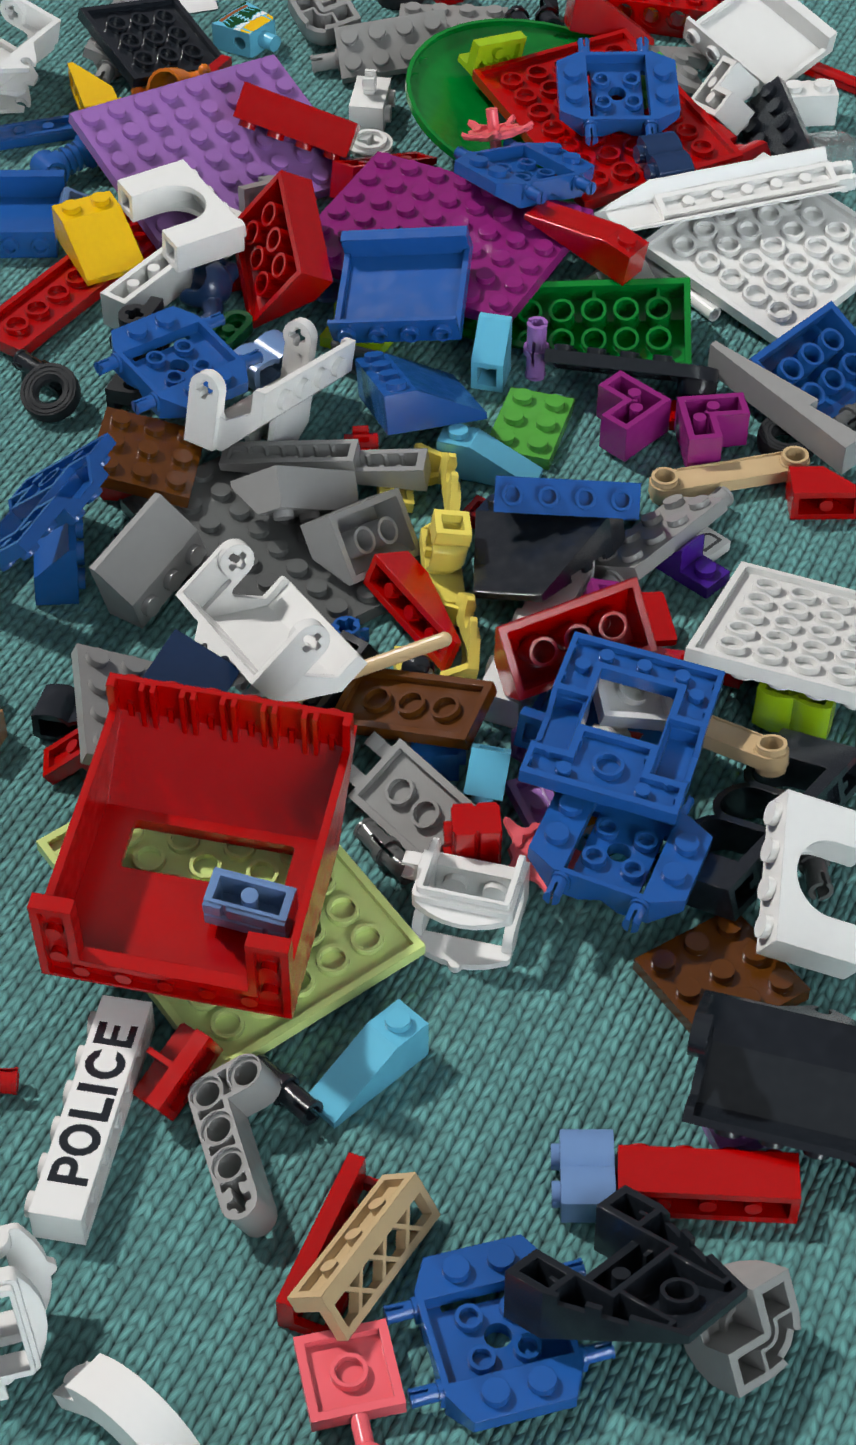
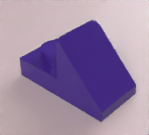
(694, 569)

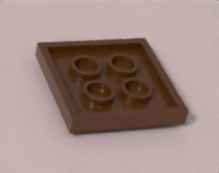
(149, 457)
(720, 959)

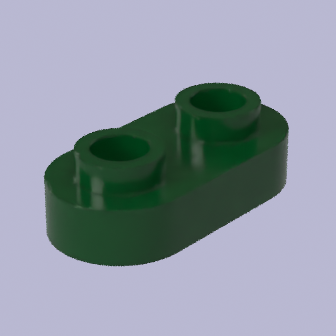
(236, 329)

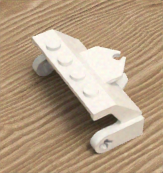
(19, 62)
(277, 409)
(272, 638)

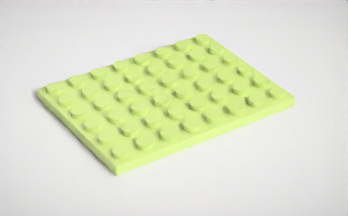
(353, 948)

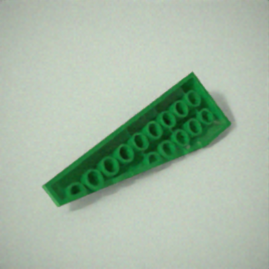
(636, 317)

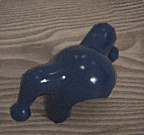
(211, 286)

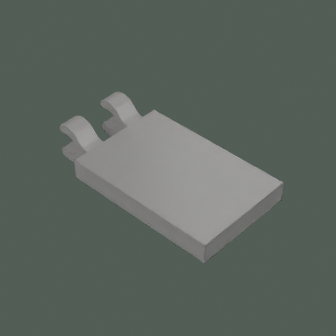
(405, 794)

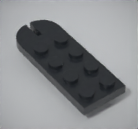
(777, 120)
(690, 378)

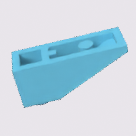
(483, 456)
(372, 1062)

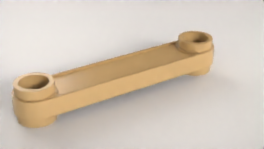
(733, 474)
(763, 752)

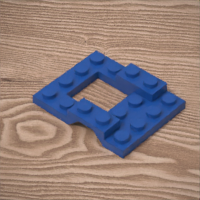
(53, 499)
(612, 766)

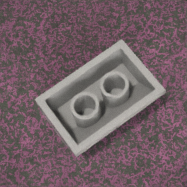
(297, 491)
(352, 535)
(147, 561)

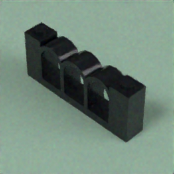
(731, 886)

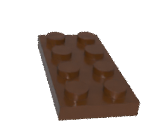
(418, 706)

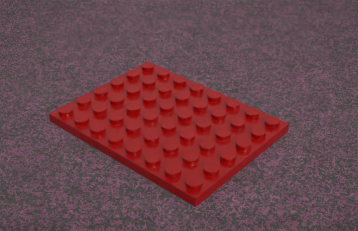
(529, 91)

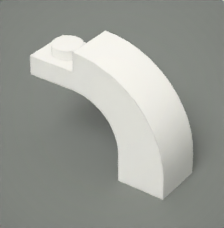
(122, 1404)

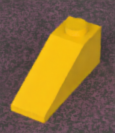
(88, 88)

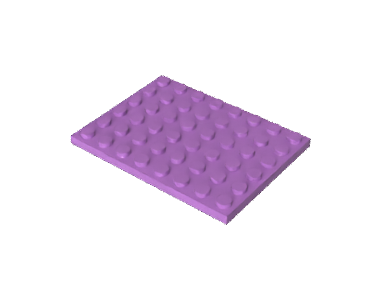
(197, 125)

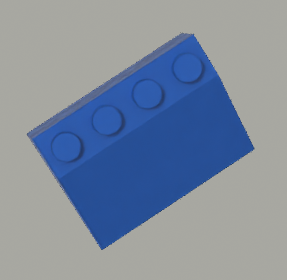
(817, 358)
(412, 395)

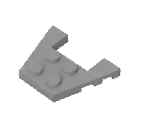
(686, 60)

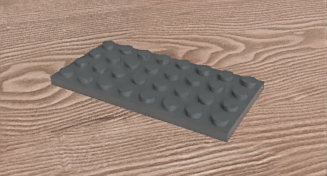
(276, 545)

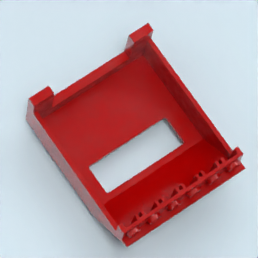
(205, 771)

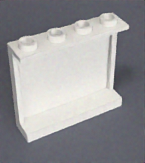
(763, 36)

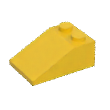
(96, 237)

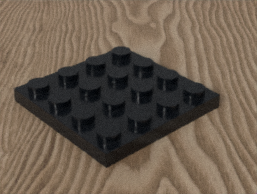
(148, 37)

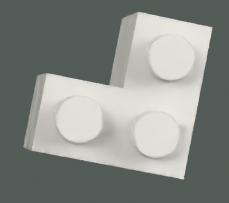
(725, 93)

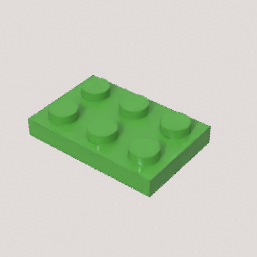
(533, 424)

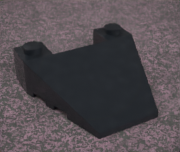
(535, 553)
(646, 1291)

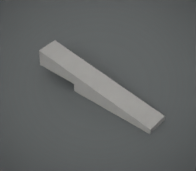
(787, 407)
(373, 467)

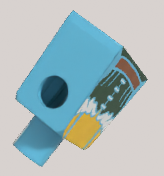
(245, 31)

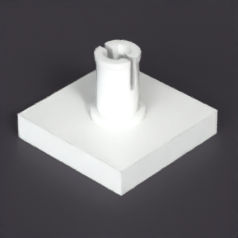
(629, 707)

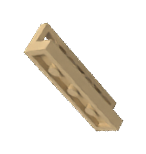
(365, 1239)

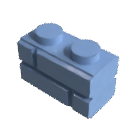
(249, 903)

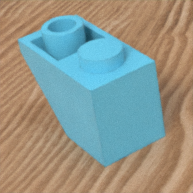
(491, 352)
(487, 773)

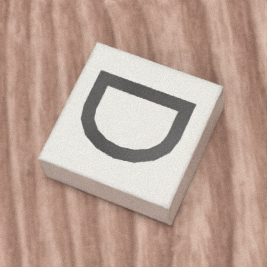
(714, 544)

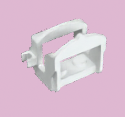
(470, 897)
(29, 1288)

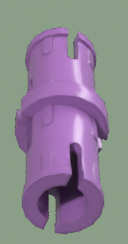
(535, 348)

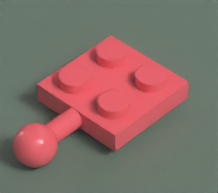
(350, 1379)

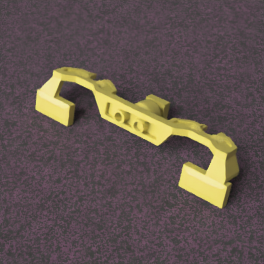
(444, 552)

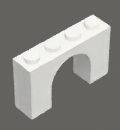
(178, 187)
(787, 922)

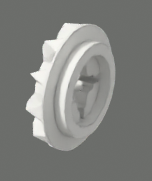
(380, 142)

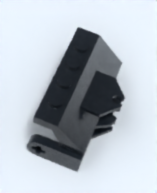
(775, 1075)

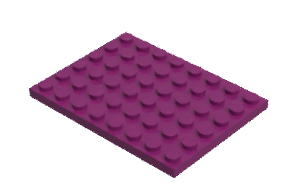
(508, 252)

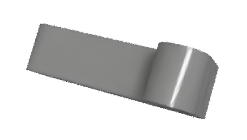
(221, 1111)

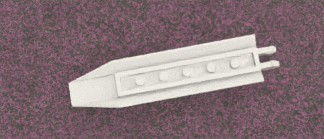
(730, 189)

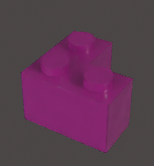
(630, 415)
(708, 424)

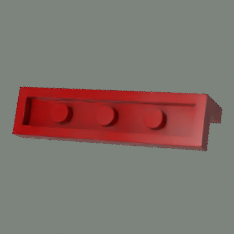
(334, 1213)

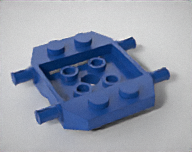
(618, 75)
(513, 175)
(158, 374)
(613, 881)
(475, 1381)

